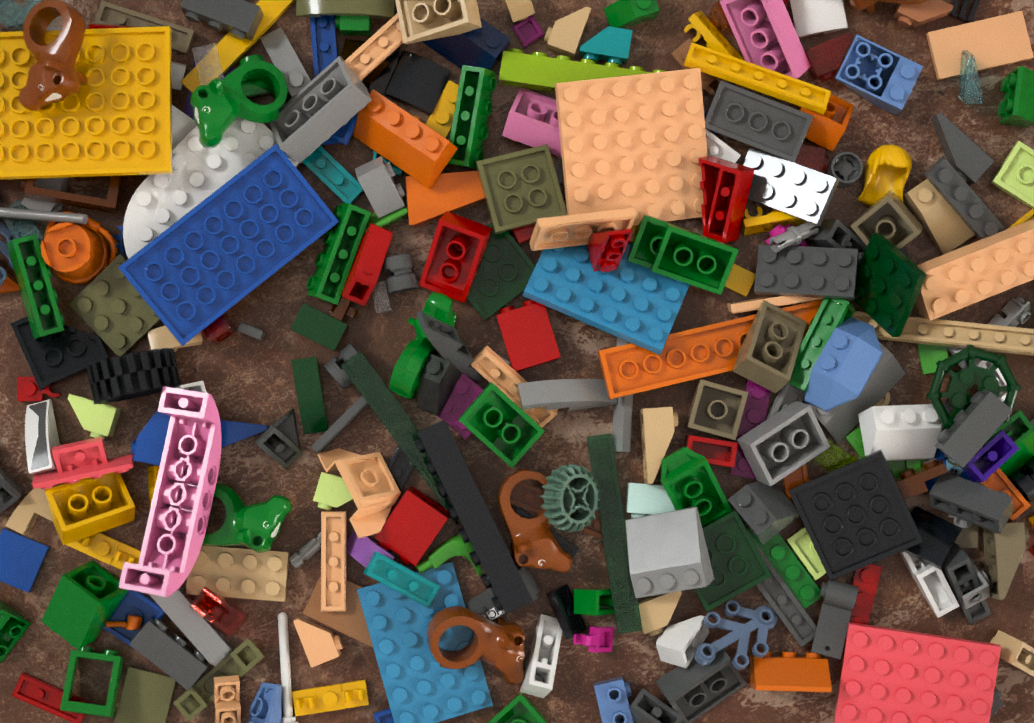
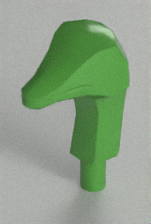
(452, 547)

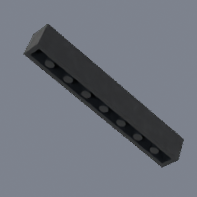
(473, 517)

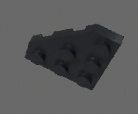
(59, 354)

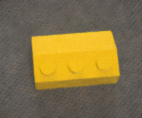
(89, 506)

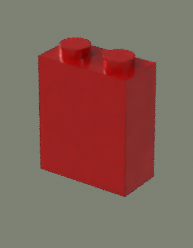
(527, 335)
(412, 526)

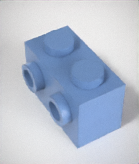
(613, 700)

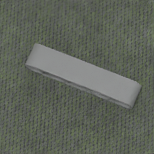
(196, 628)

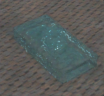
(21, 227)

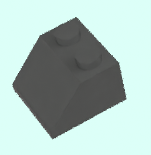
(763, 509)

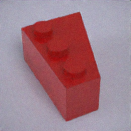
(724, 197)

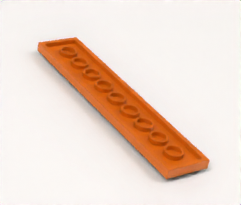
(685, 355)

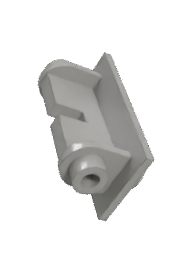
(1015, 313)

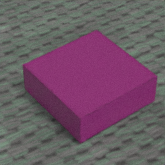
(528, 31)

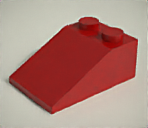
(455, 256)

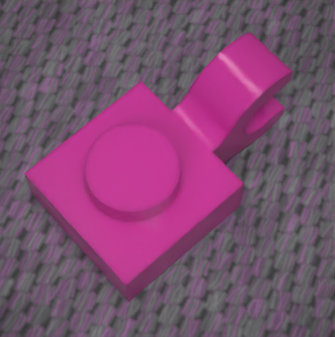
(599, 639)

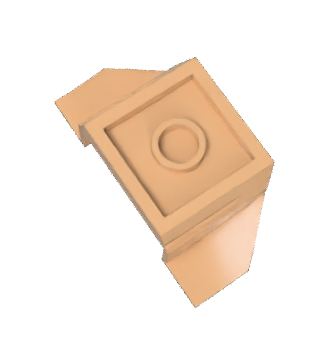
(368, 484)

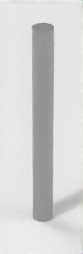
(43, 215)

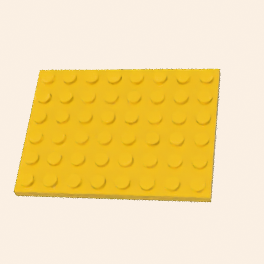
(105, 129)

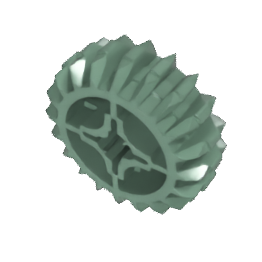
(577, 498)

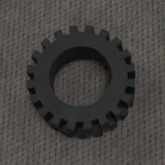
(133, 375)

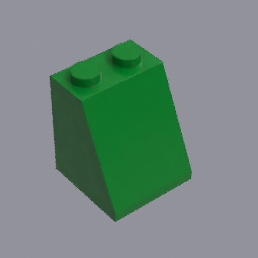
(83, 604)

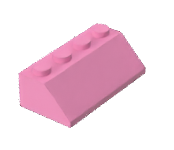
(766, 35)
(534, 121)

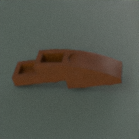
(913, 481)

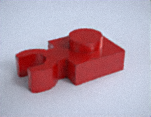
(29, 391)

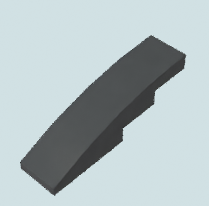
(448, 344)

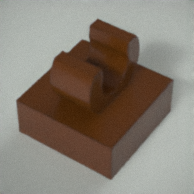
(342, 309)

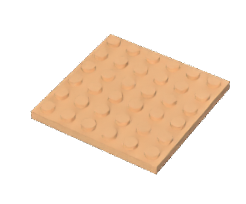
(633, 144)

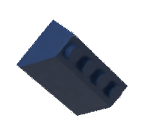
(474, 48)

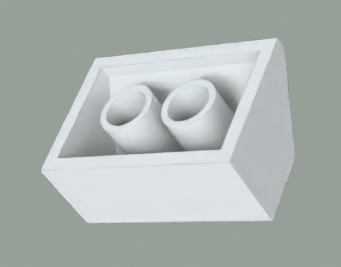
(900, 431)

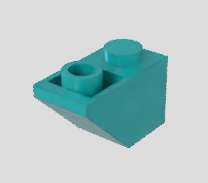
(608, 45)

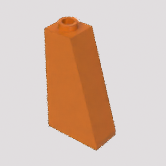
(448, 193)

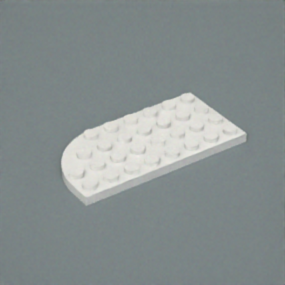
(194, 177)

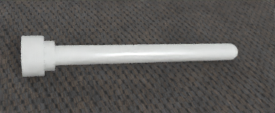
(285, 669)

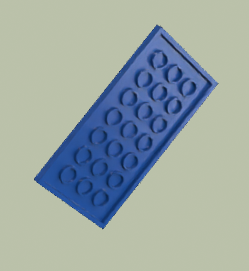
(228, 244)

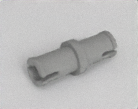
(793, 236)

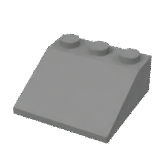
(667, 553)

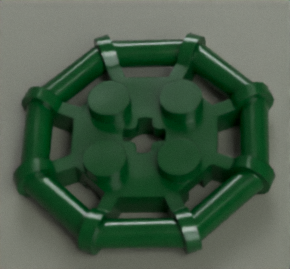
(968, 376)

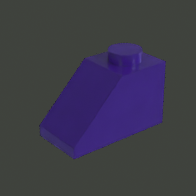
(990, 457)

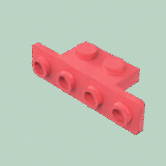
(81, 461)

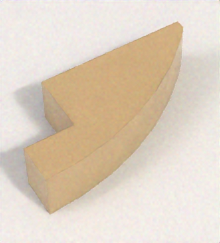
(28, 511)

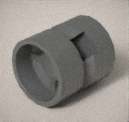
(846, 168)
(400, 273)
(334, 368)

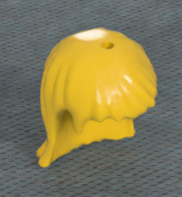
(885, 171)

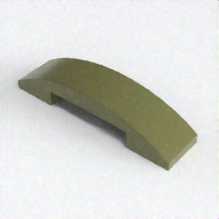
(373, 8)
(202, 692)

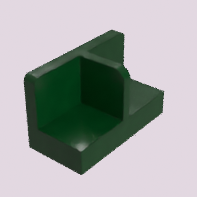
(319, 327)

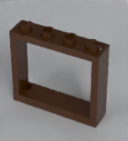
(71, 199)

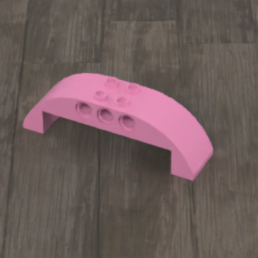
(181, 494)

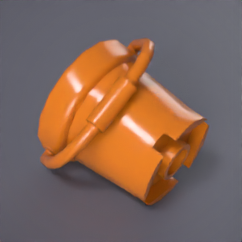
(78, 250)

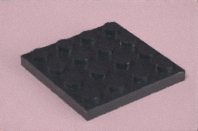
(855, 515)

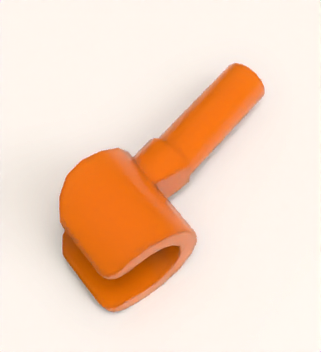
(133, 623)

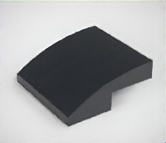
(417, 82)
(937, 538)

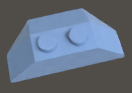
(844, 365)

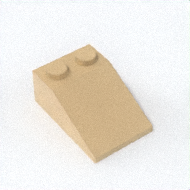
(436, 18)
(937, 217)
(656, 433)

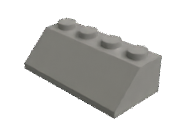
(319, 110)
(844, 418)

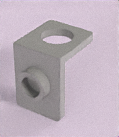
(983, 590)

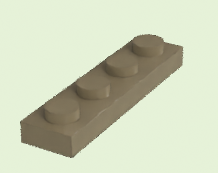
(116, 15)

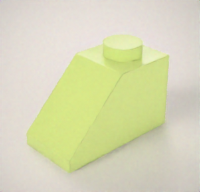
(97, 418)
(331, 492)

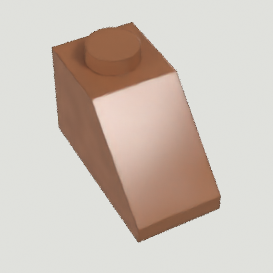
(921, 13)

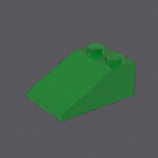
(501, 425)

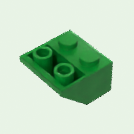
(1018, 98)
(1022, 434)
(11, 629)

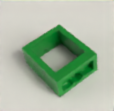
(92, 709)

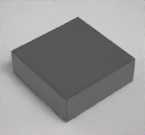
(251, 331)

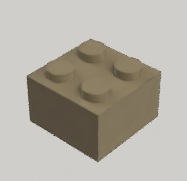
(890, 219)
(716, 409)

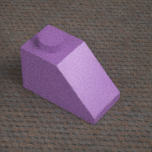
(363, 548)

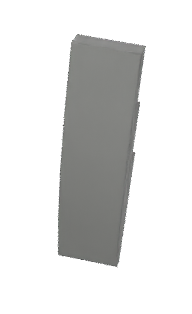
(564, 393)

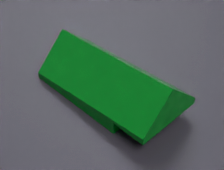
(682, 254)

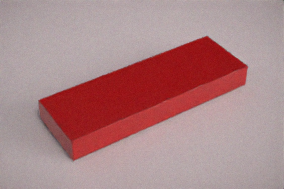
(46, 697)

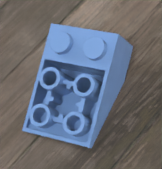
(878, 74)

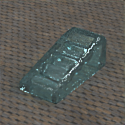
(969, 82)

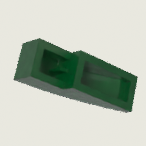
(310, 395)

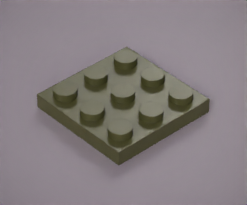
(521, 188)
(115, 309)

